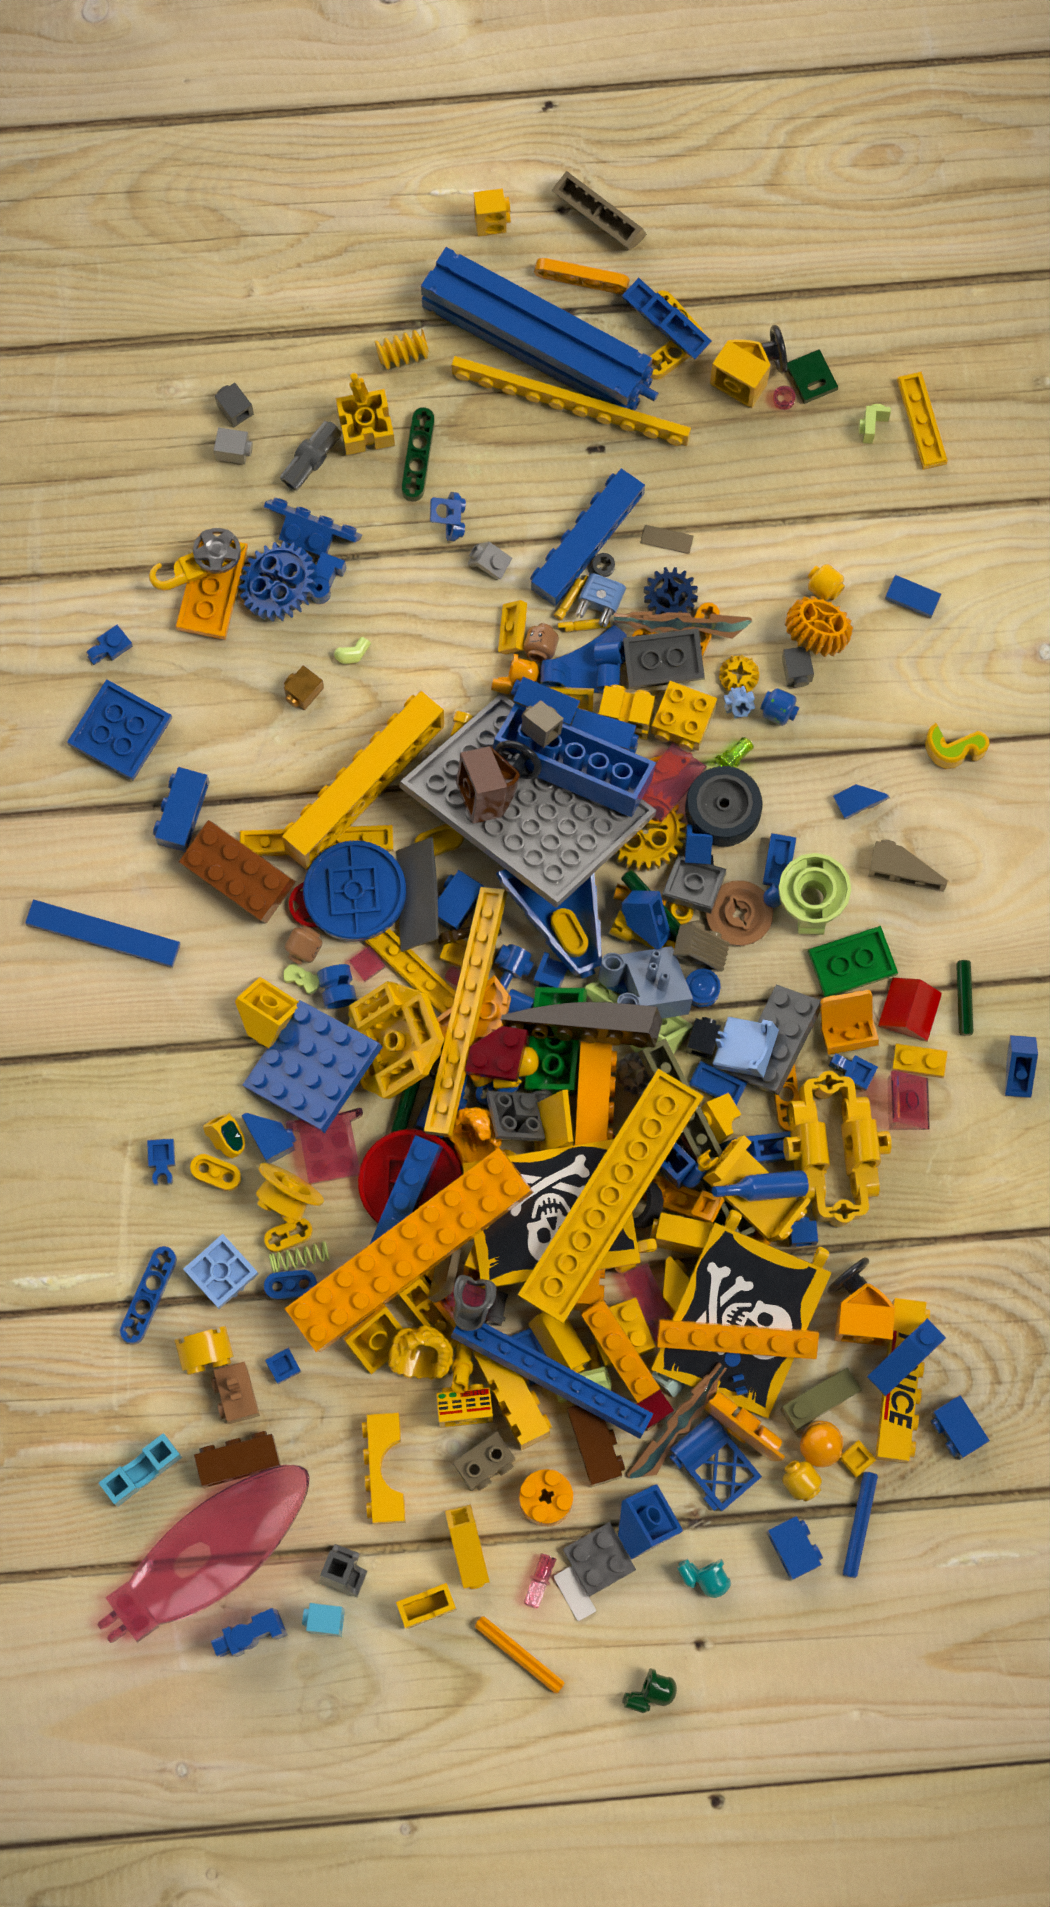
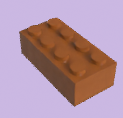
(237, 871)

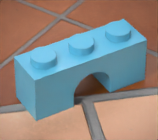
(138, 1473)

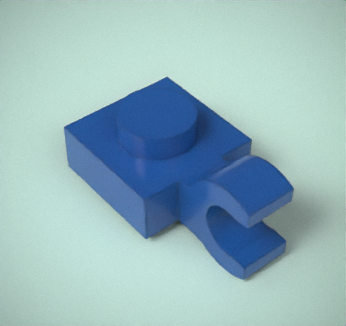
(112, 643)
(858, 1069)

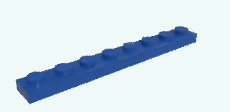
(556, 1378)

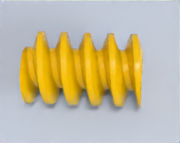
(402, 349)

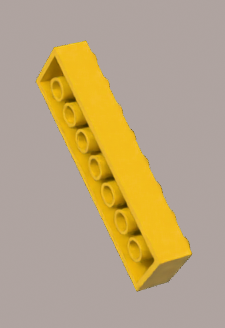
(363, 779)

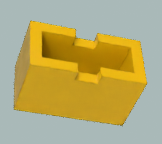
(426, 1606)

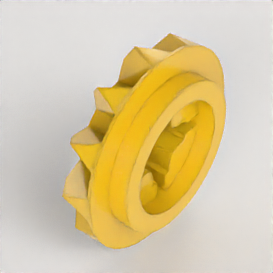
(731, 665)

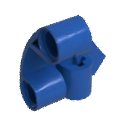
(589, 666)

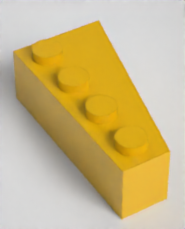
(515, 1402)

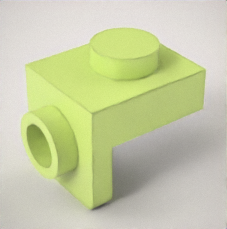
(873, 413)

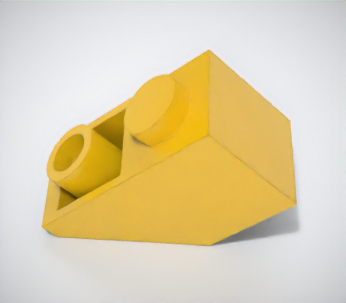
(674, 1283)

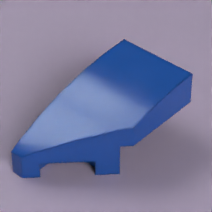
(857, 799)

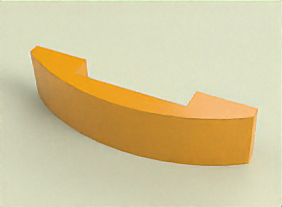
(688, 1202)

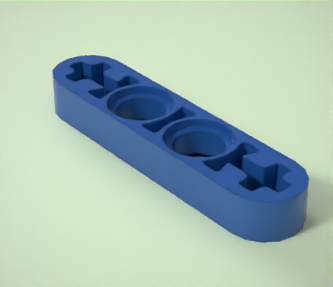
(151, 1296)

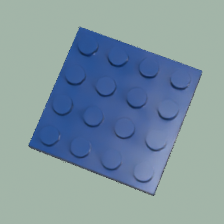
(312, 1066)

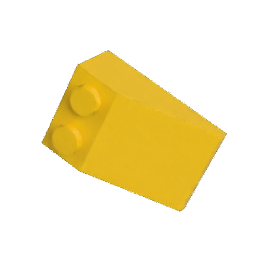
(555, 1121)

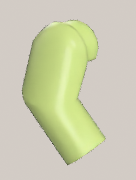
(352, 654)

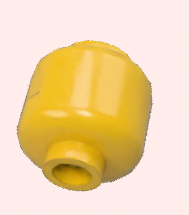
(825, 582)
(802, 1480)

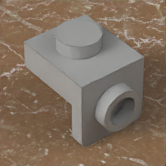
(489, 559)

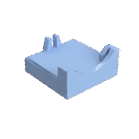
(745, 1046)
(221, 1271)

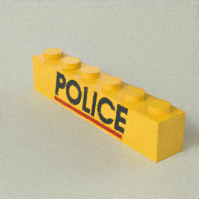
(898, 1407)

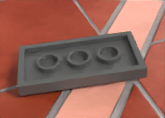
(794, 1017)

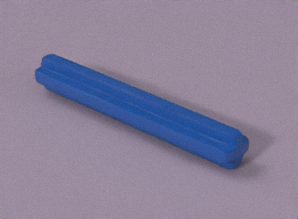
(860, 1524)

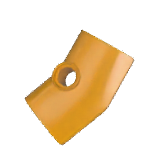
(745, 1427)

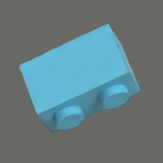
(324, 1619)

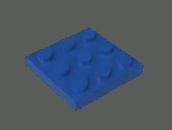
(119, 730)

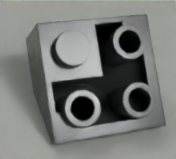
(515, 1116)

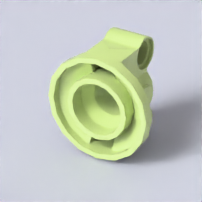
(820, 873)

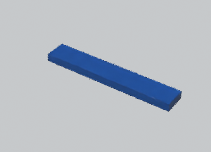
(103, 933)

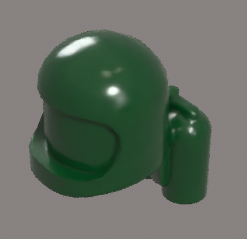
(655, 1690)

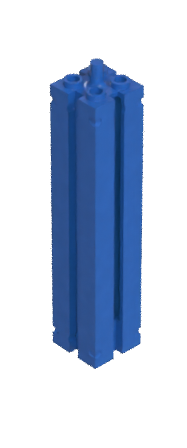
(536, 331)

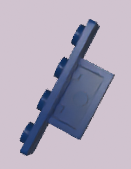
(308, 530)

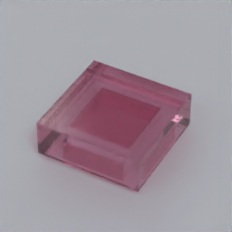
(367, 964)

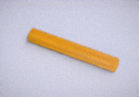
(519, 1654)

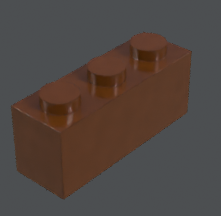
(596, 1446)
(236, 1459)

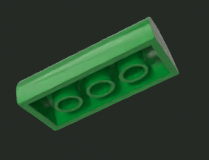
(557, 1058)

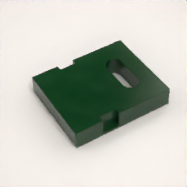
(809, 371)

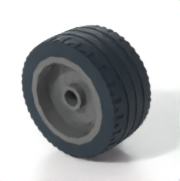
(727, 787)

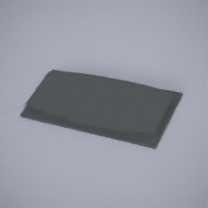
(420, 911)

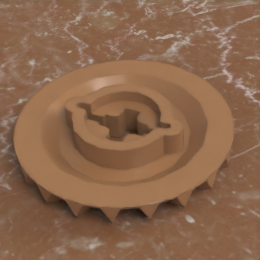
(756, 919)

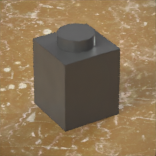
(234, 404)
(797, 666)

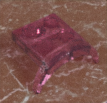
(332, 1153)

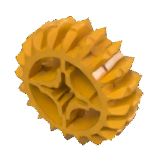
(818, 626)

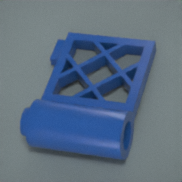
(698, 1447)

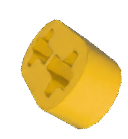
(290, 1241)

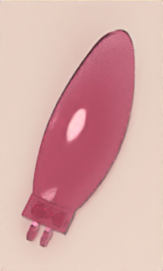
(209, 1552)

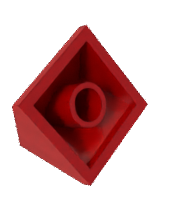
(910, 1008)

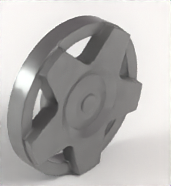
(216, 550)

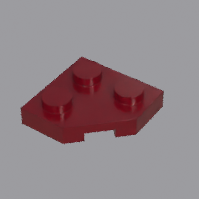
(498, 1054)

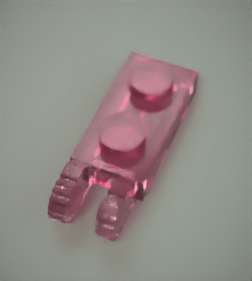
(645, 1289)

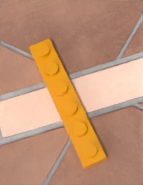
(737, 1339)

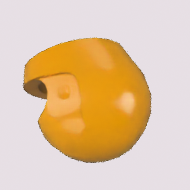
(821, 1444)

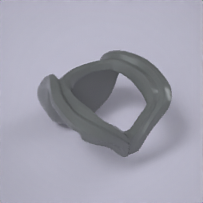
(470, 1317)

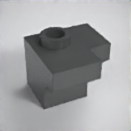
(342, 1571)

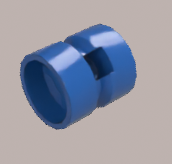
(337, 986)

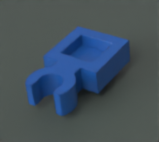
(161, 1156)

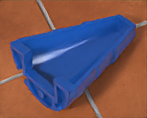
(539, 912)

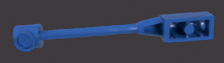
(513, 963)

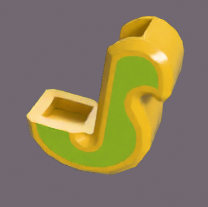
(954, 753)

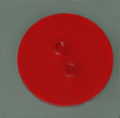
(384, 1162)

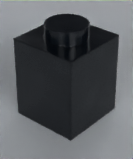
(703, 1038)

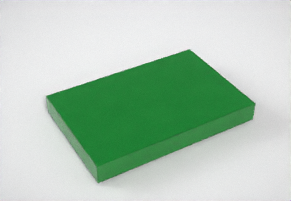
(852, 962)

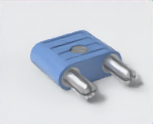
(600, 595)

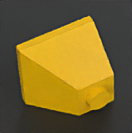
(265, 1011)

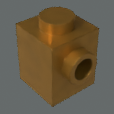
(302, 688)

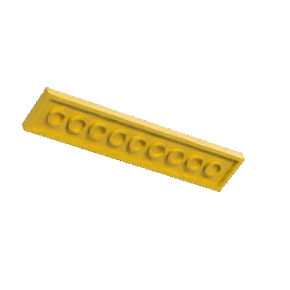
(610, 1196)

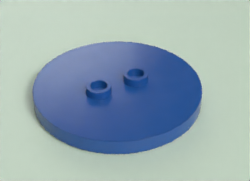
(354, 891)

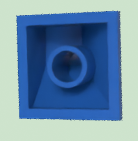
(646, 1522)

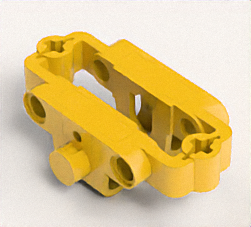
(860, 1143)

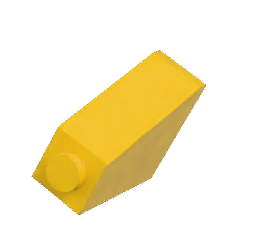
(467, 1547)

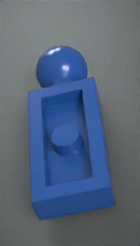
(779, 856)

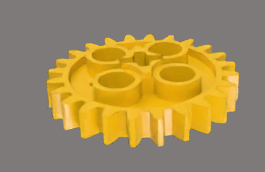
(649, 853)

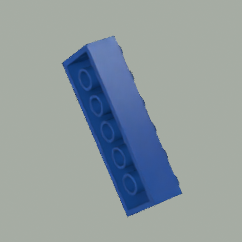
(585, 764)

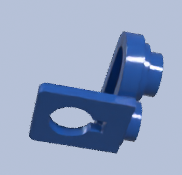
(454, 507)

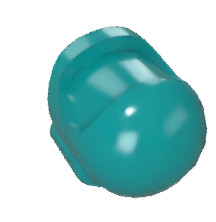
(710, 1578)

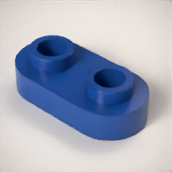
(290, 1282)

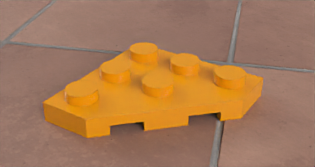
(494, 1005)

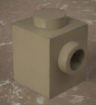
(541, 723)

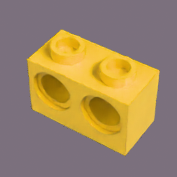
(491, 212)

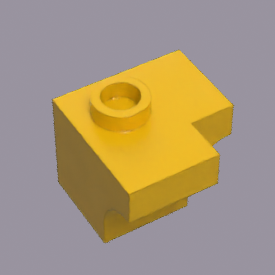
(720, 1115)

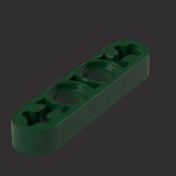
(419, 454)

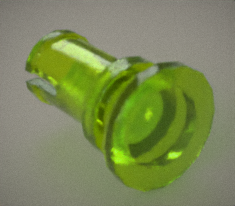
(735, 754)

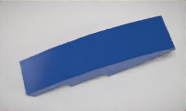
(666, 318)

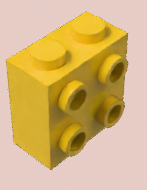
(683, 716)

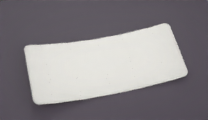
(574, 1593)

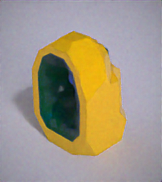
(225, 1135)

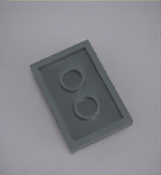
(663, 658)

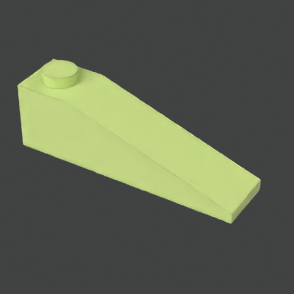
(673, 1028)

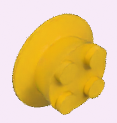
(286, 1193)

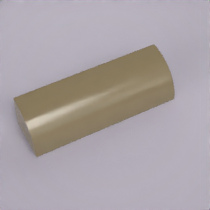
(599, 211)

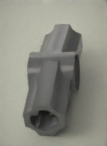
(310, 455)

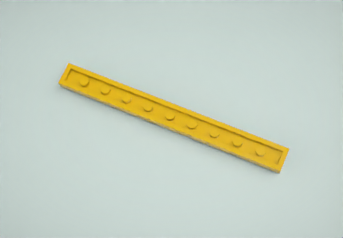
(565, 399)
(465, 1012)

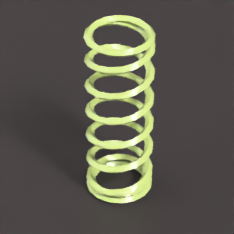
(276, 1266)

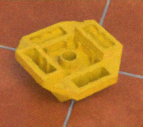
(407, 1032)

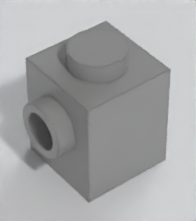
(232, 446)

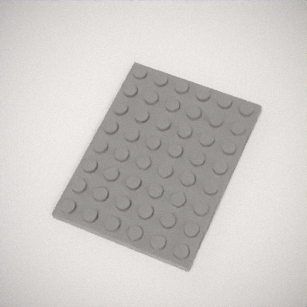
(546, 834)

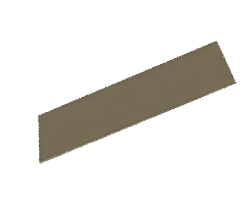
(667, 539)

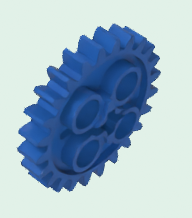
(287, 561)

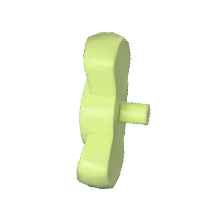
(302, 978)

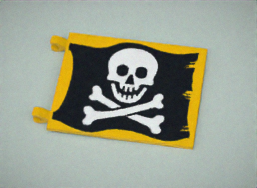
(518, 1239)
(747, 1286)

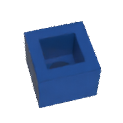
(803, 1233)

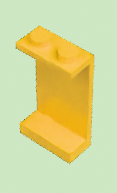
(768, 1217)

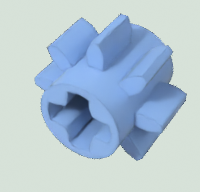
(739, 702)

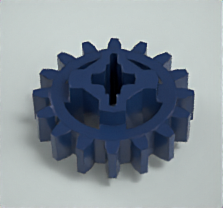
(661, 597)

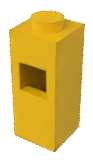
(560, 1342)

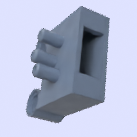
(651, 980)

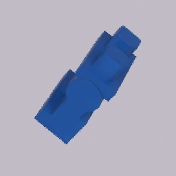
(246, 1637)

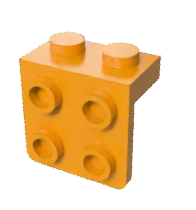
(848, 1022)

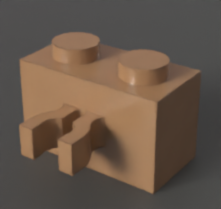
(235, 1393)

